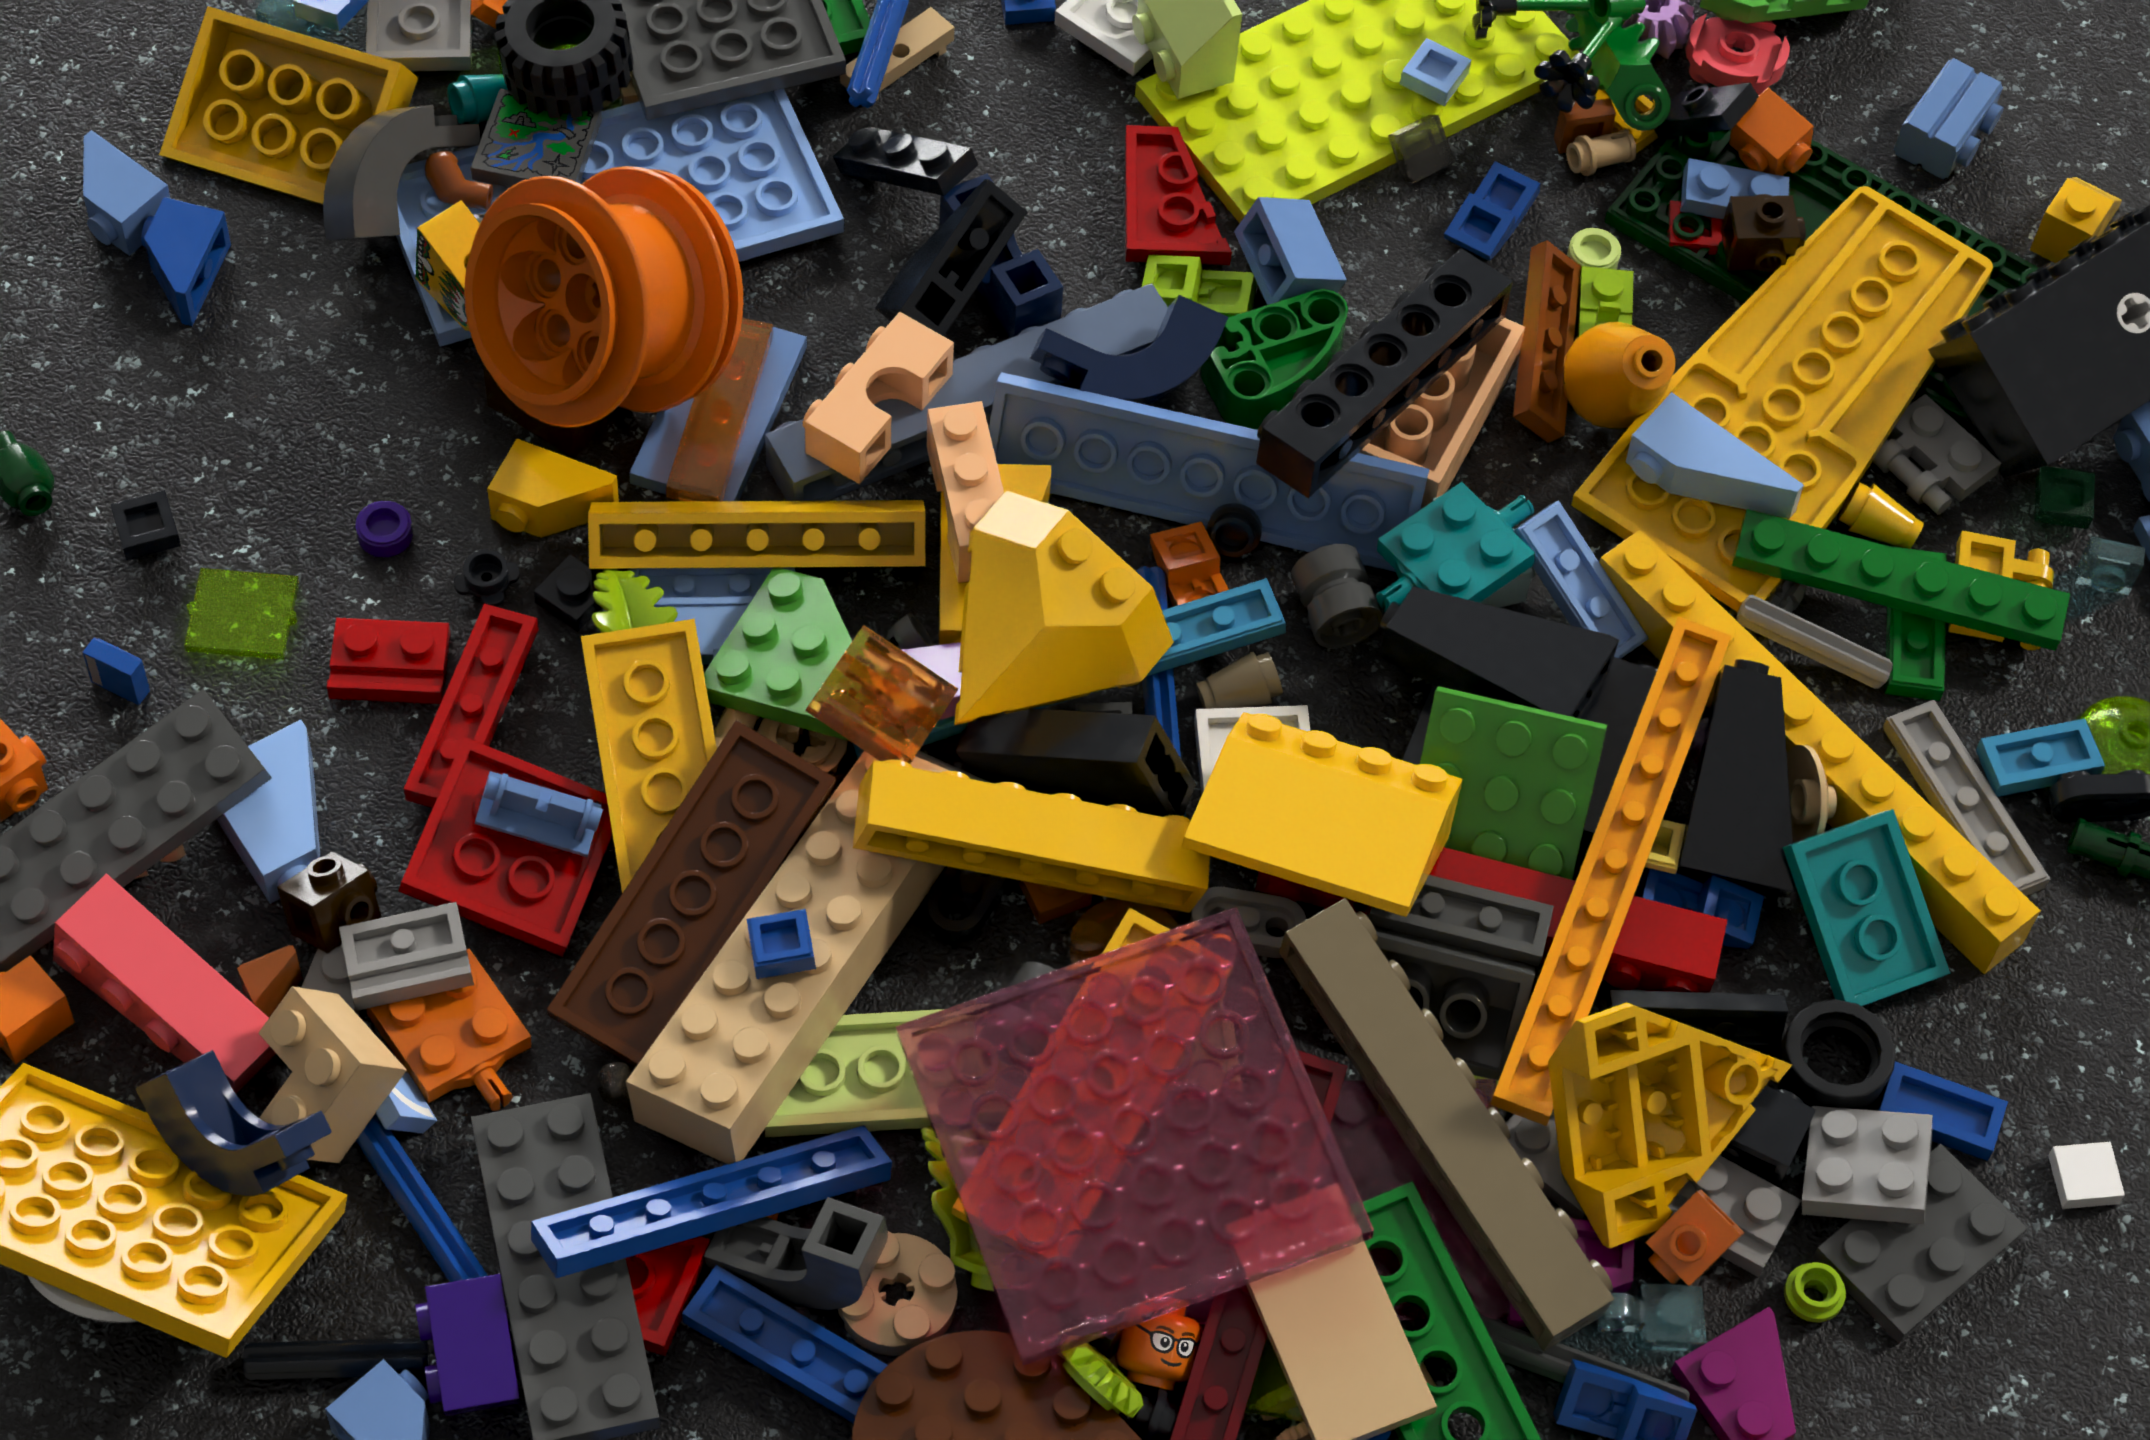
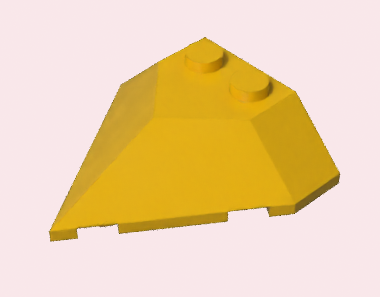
(1050, 613)
(1646, 1112)

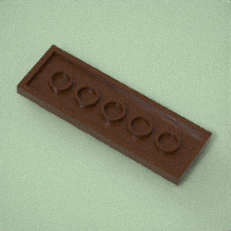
(691, 892)

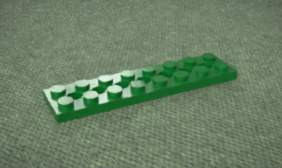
(1452, 1327)

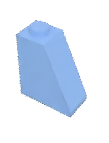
(278, 821)

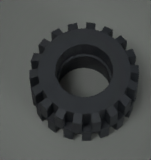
(567, 78)

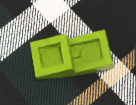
(1183, 275)

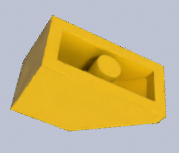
(2073, 217)
(546, 490)

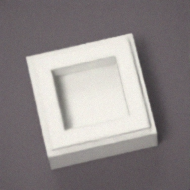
(2086, 1175)

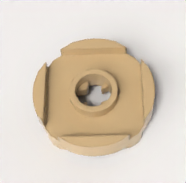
(909, 1323)

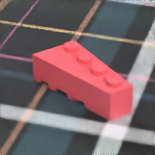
(159, 982)

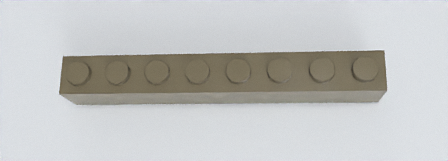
(1446, 1124)

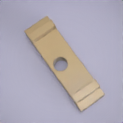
(915, 42)

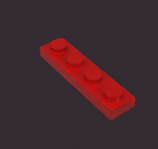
(473, 697)

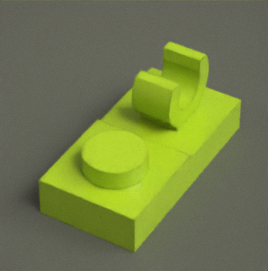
(1604, 297)

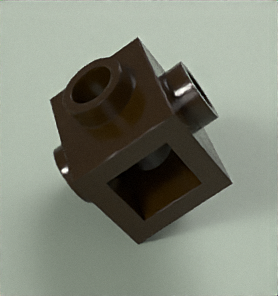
(1761, 232)
(326, 897)

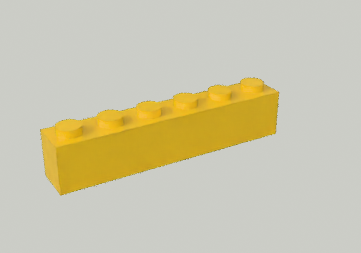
(756, 534)
(1028, 835)

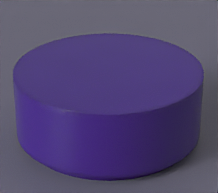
(384, 528)

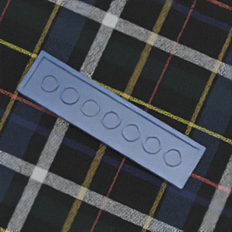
(1190, 466)

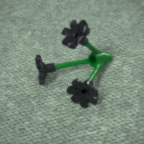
(1561, 74)

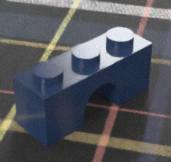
(1018, 285)

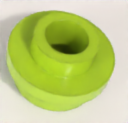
(1822, 1278)

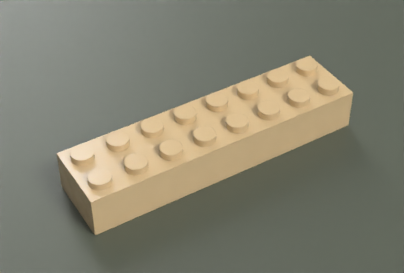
(747, 1039)

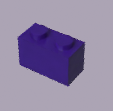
(470, 1345)

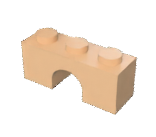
(899, 363)
(965, 471)

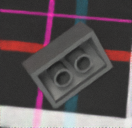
(1470, 994)

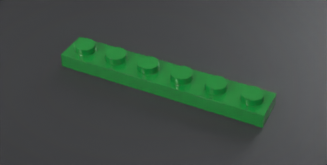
(1901, 579)

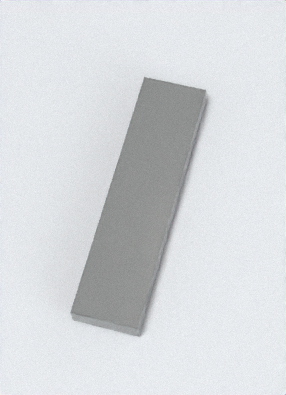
(1962, 793)

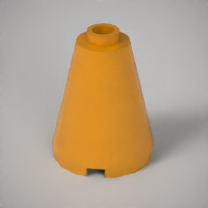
(1616, 373)

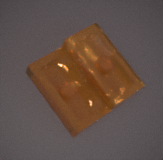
(881, 698)

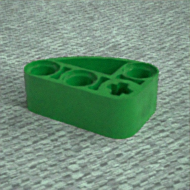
(1272, 354)

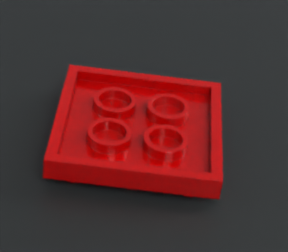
(496, 876)

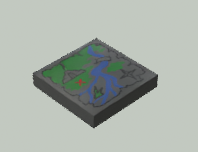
(532, 145)

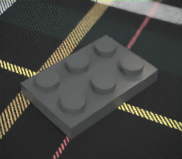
(1914, 1269)

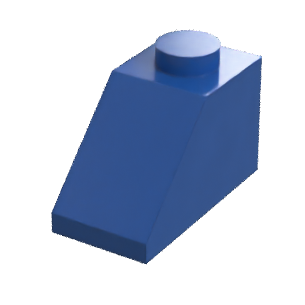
(185, 252)

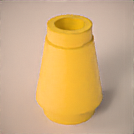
(1879, 517)

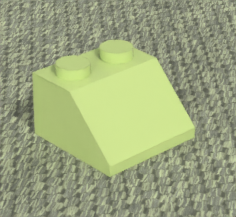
(1190, 41)

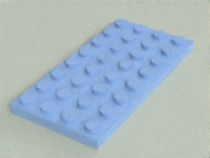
(738, 153)

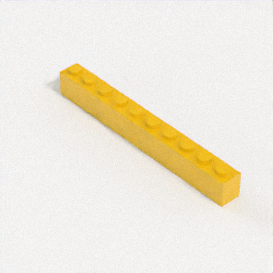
(1961, 888)

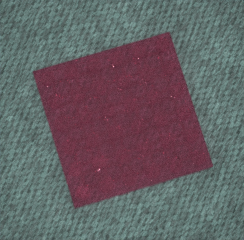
(1132, 1135)

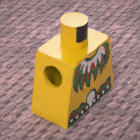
(443, 258)

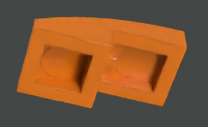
(1188, 563)

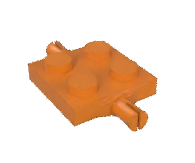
(455, 1038)

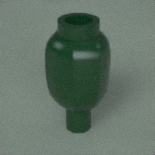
(24, 477)

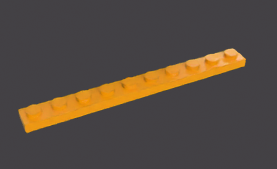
(1612, 865)

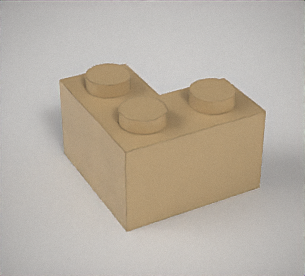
(333, 1066)

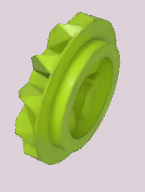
(1102, 1380)

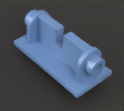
(538, 814)

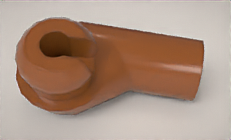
(451, 185)

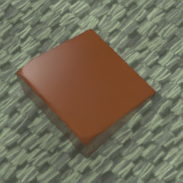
(270, 978)

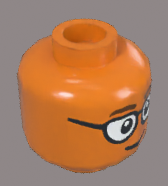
(1160, 1349)

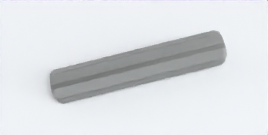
(1814, 641)

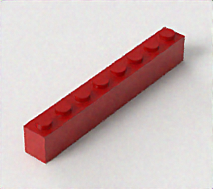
(1656, 948)

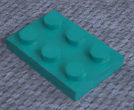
(1866, 909)

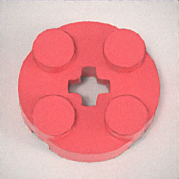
(1716, 62)

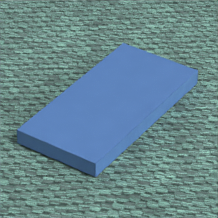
(661, 444)

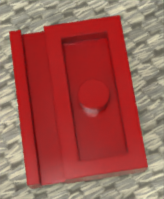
(388, 660)

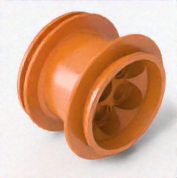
(603, 294)

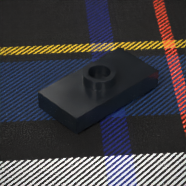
(1707, 110)

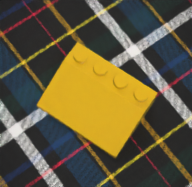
(276, 103)
(1324, 813)

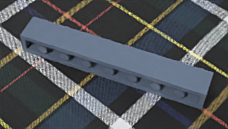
(1111, 327)

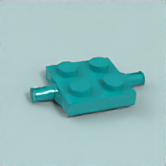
(1456, 548)

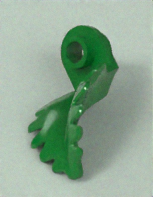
(1624, 69)

